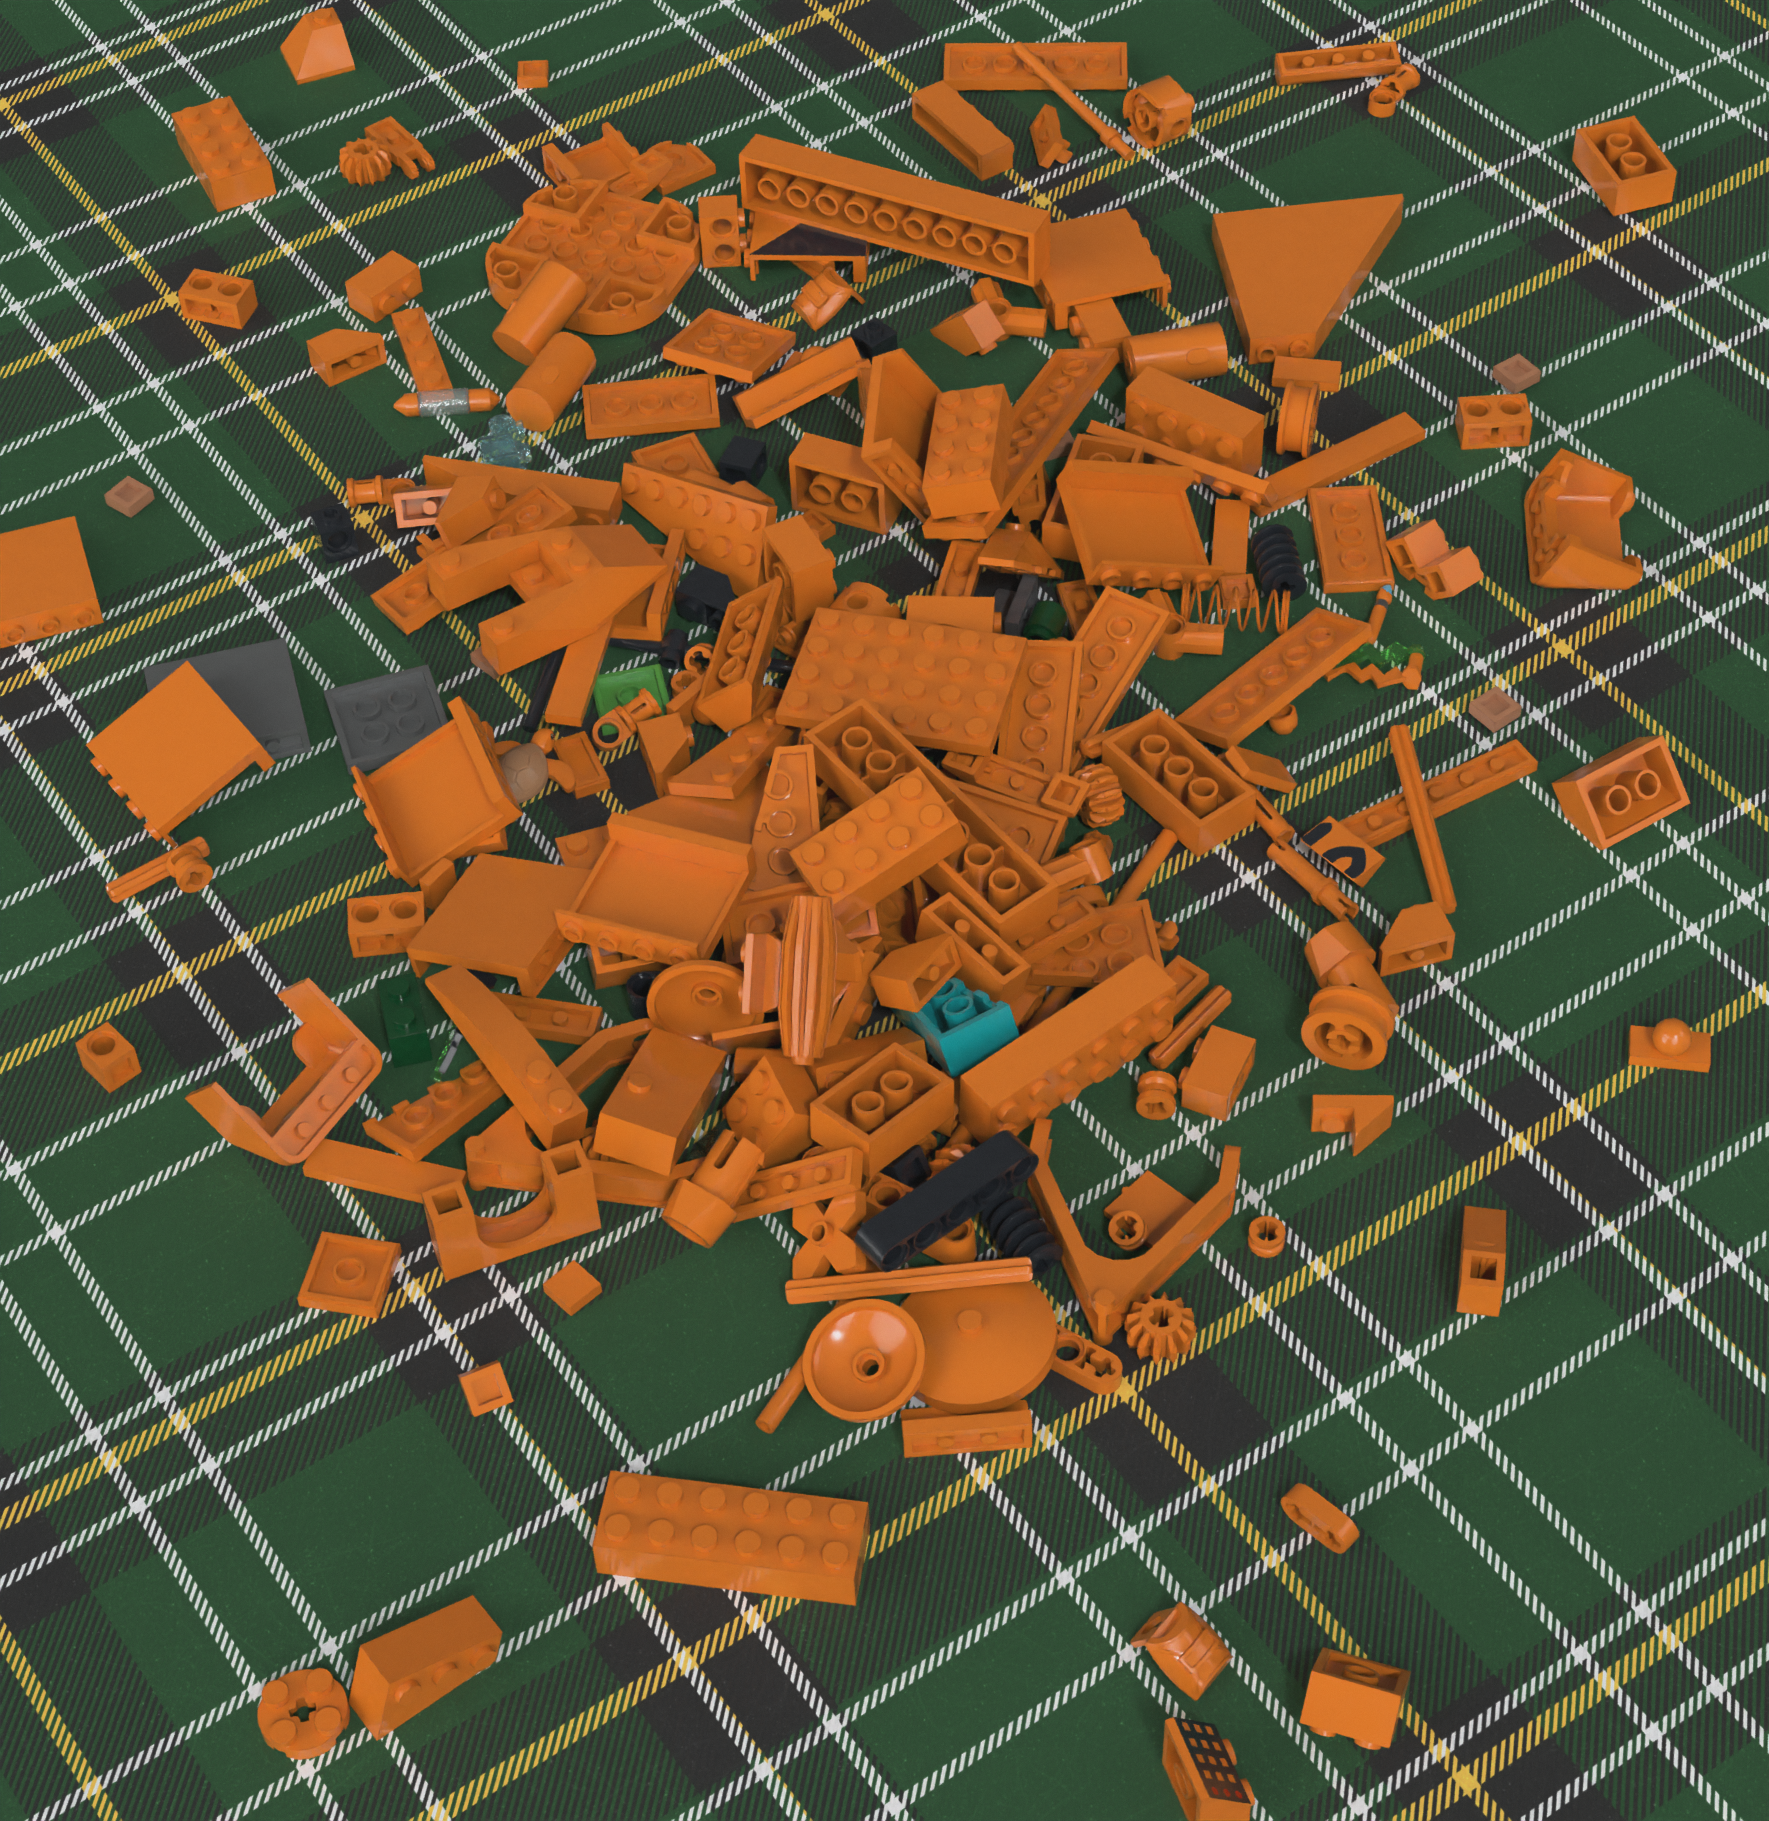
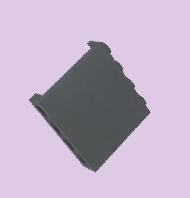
(257, 688)

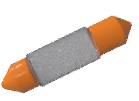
(447, 402)

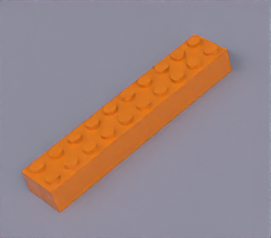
(896, 209)

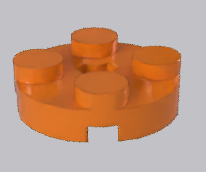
(300, 1689)

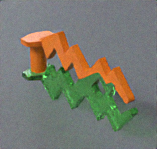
(1398, 653)

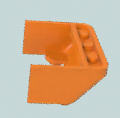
(337, 1071)

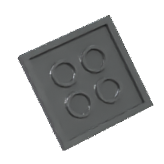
(384, 716)

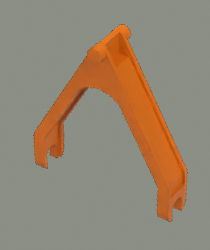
(508, 1159)
(1111, 1286)

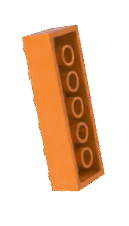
(1068, 1051)
(732, 1537)

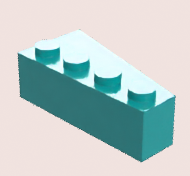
(961, 1026)

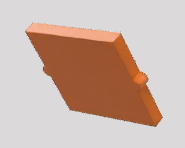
(754, 1036)
(1155, 1203)

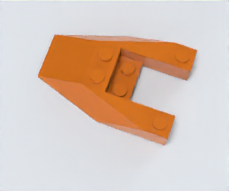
(564, 574)

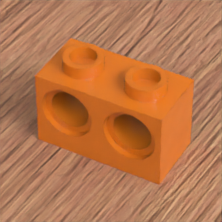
(720, 231)
(218, 298)
(1493, 421)
(385, 922)

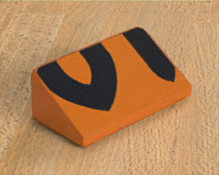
(1344, 850)

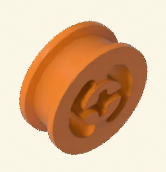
(1298, 418)
(1348, 1027)

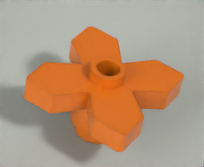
(830, 1236)

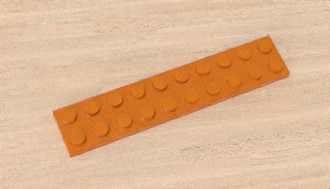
(1039, 424)

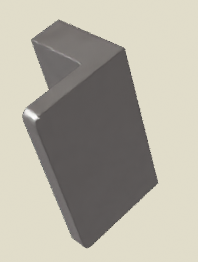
(1018, 605)

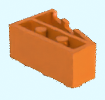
(421, 1664)

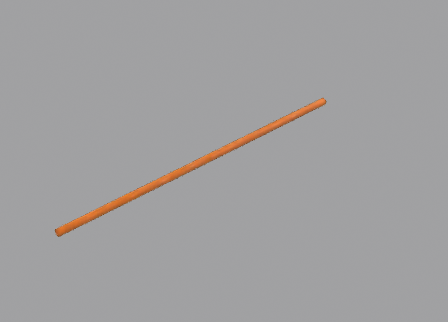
(1055, 1001)

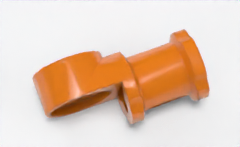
(1388, 88)
(375, 490)
(625, 719)

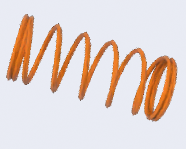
(1187, 605)

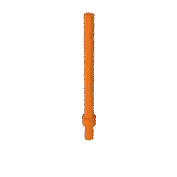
(1108, 134)

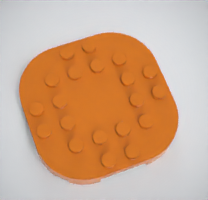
(621, 248)

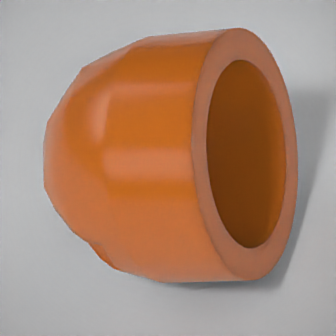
(1284, 720)

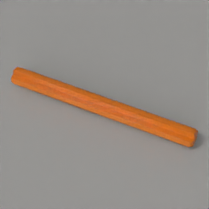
(1422, 818)
(909, 1280)

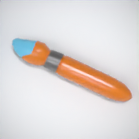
(1377, 616)

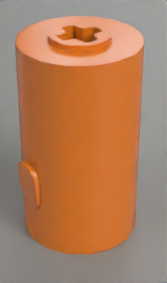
(539, 311)
(1181, 352)
(551, 381)

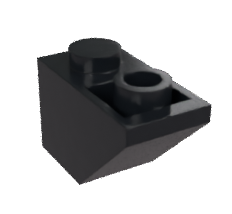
(704, 597)

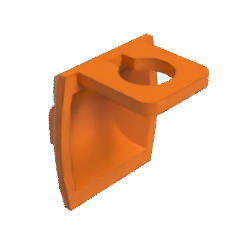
(823, 298)
(1184, 1648)

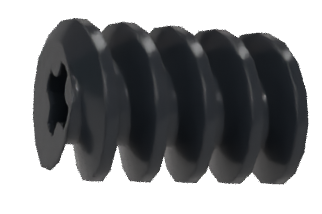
(1278, 562)
(1021, 1233)

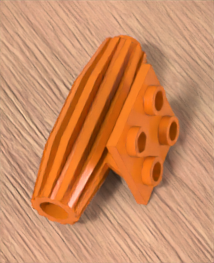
(794, 976)

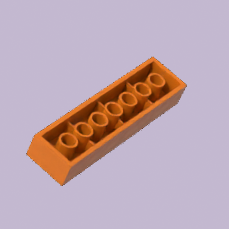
(990, 874)

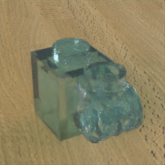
(505, 443)

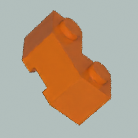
(1424, 555)

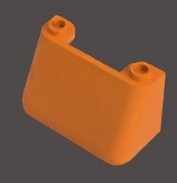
(1576, 526)

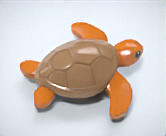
(529, 768)

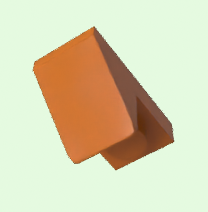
(1360, 1114)

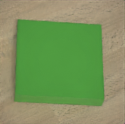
(623, 686)

